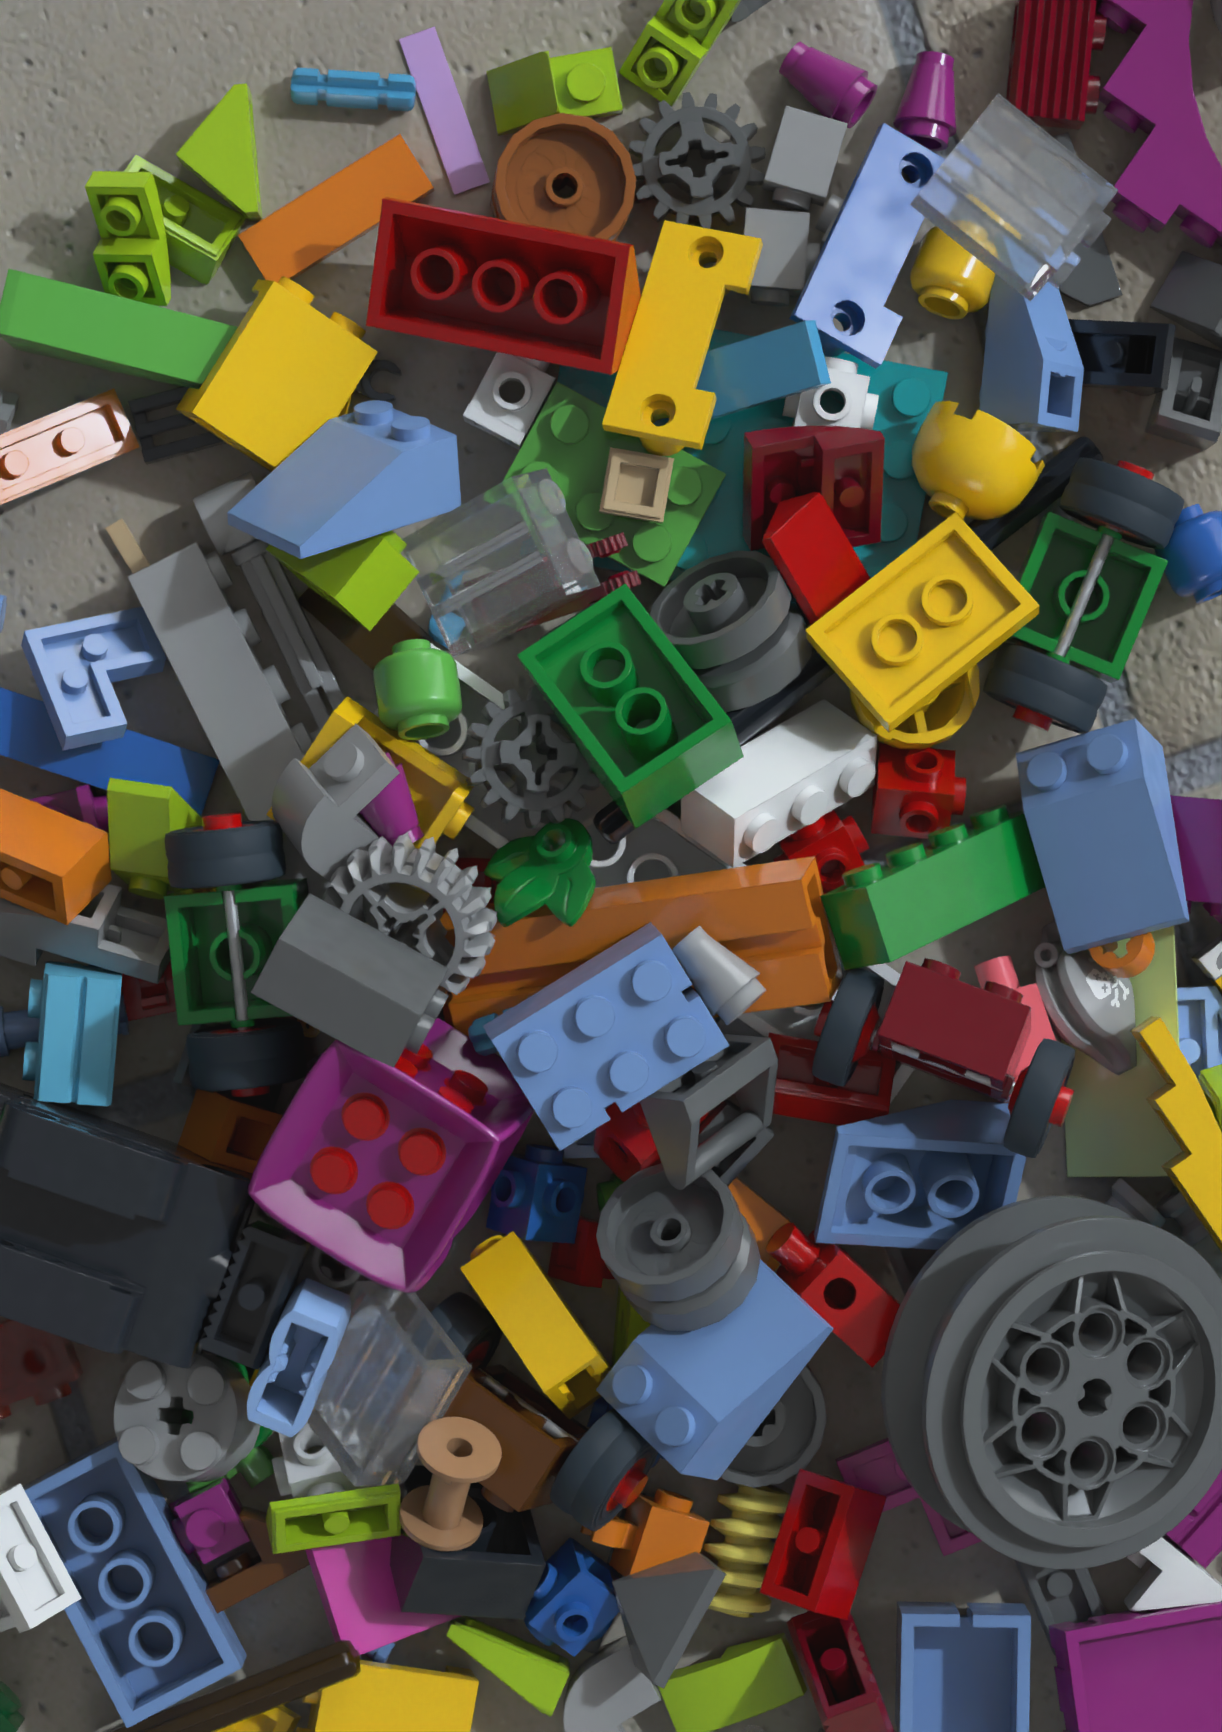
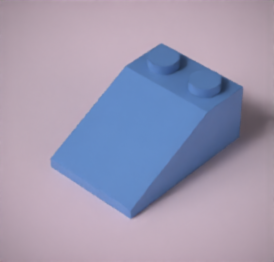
(354, 482)
(1104, 834)
(917, 1175)
(712, 1387)

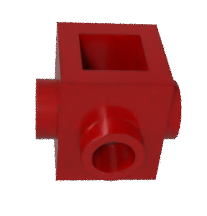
(915, 791)
(834, 845)

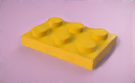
(922, 622)

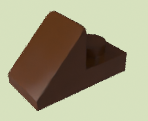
(242, 1576)

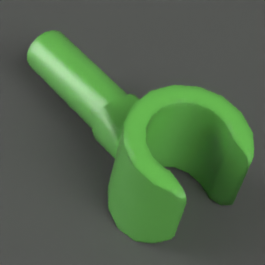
(254, 1469)

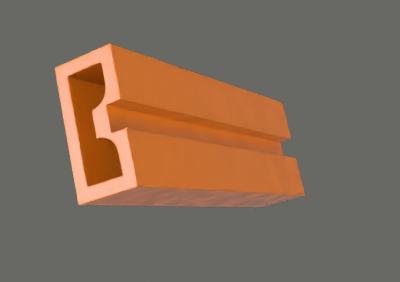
(758, 912)

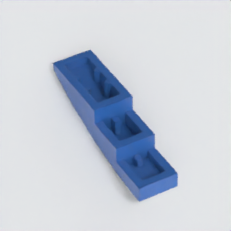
(31, 739)

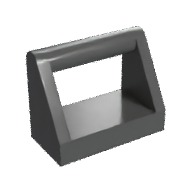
(675, 1110)

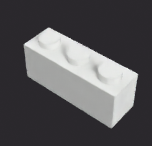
(781, 783)

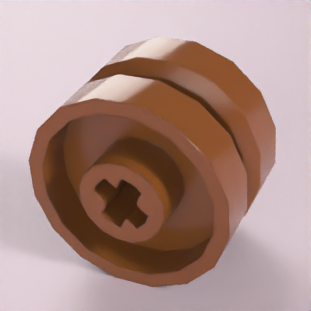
(562, 153)

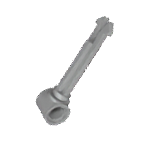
(273, 596)

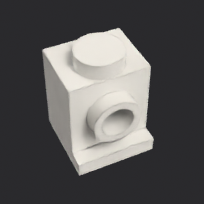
(510, 420)

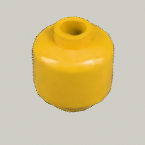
(949, 277)

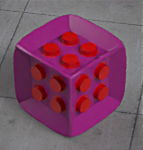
(391, 1158)

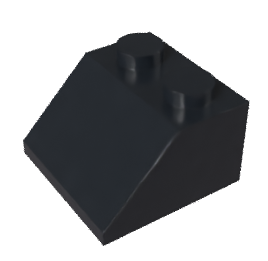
(485, 1579)

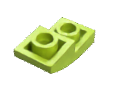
(675, 45)
(133, 240)
(735, 1687)

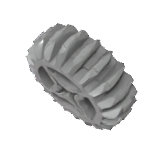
(385, 879)

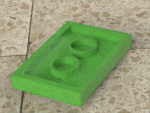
(576, 454)

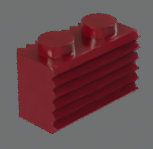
(1052, 61)
(838, 1674)

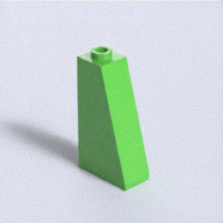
(109, 331)

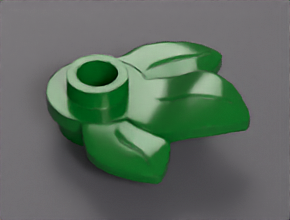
(538, 874)

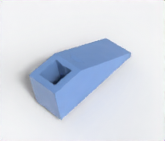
(1030, 362)

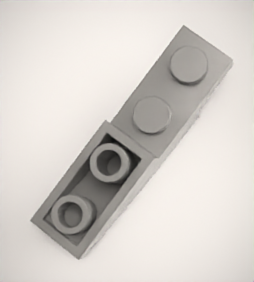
(99, 935)

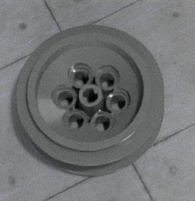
(963, 1382)

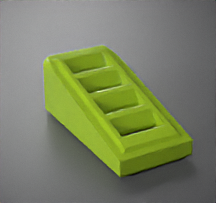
(523, 1666)

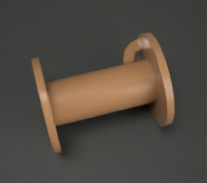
(457, 1454)

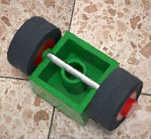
(1088, 594)
(219, 942)

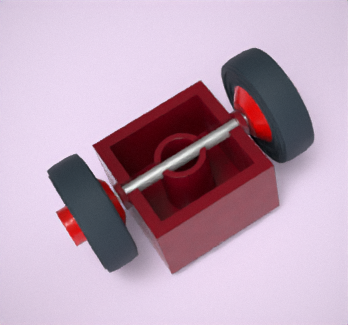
(954, 1035)

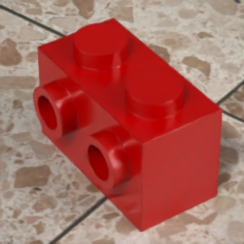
(823, 1544)

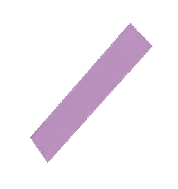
(444, 110)

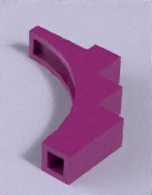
(1154, 92)

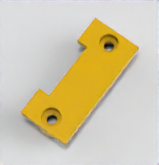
(674, 334)

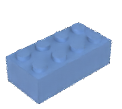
(140, 1591)

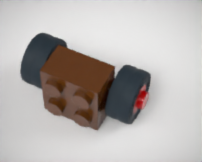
(543, 1451)

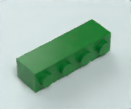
(933, 888)

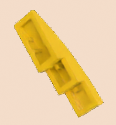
(1191, 1124)

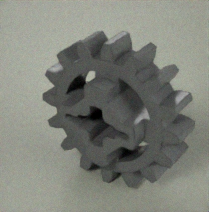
(726, 159)
(505, 757)

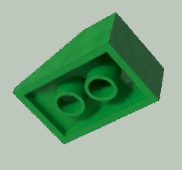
(632, 705)

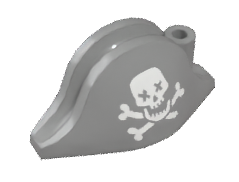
(1086, 1003)

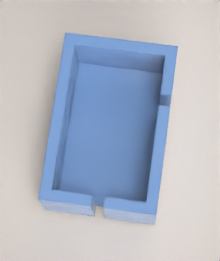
(606, 1035)
(962, 1668)

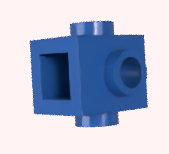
(538, 1196)
(573, 1599)

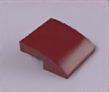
(801, 460)

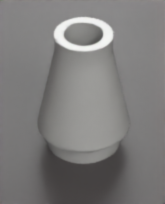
(718, 975)

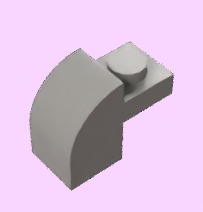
(323, 802)
(607, 1691)

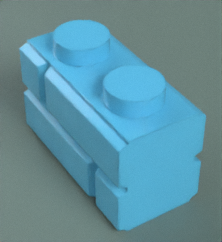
(76, 1034)

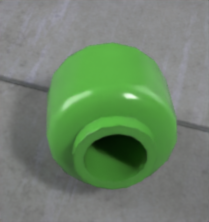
(417, 690)

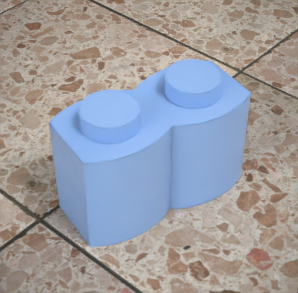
(298, 1357)

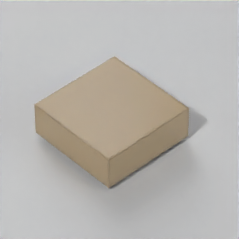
(636, 485)

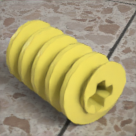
(746, 1547)

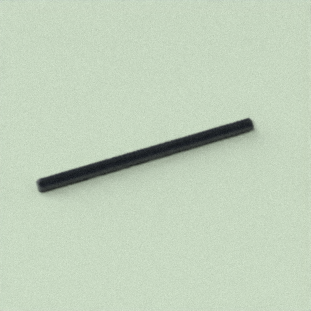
(749, 721)

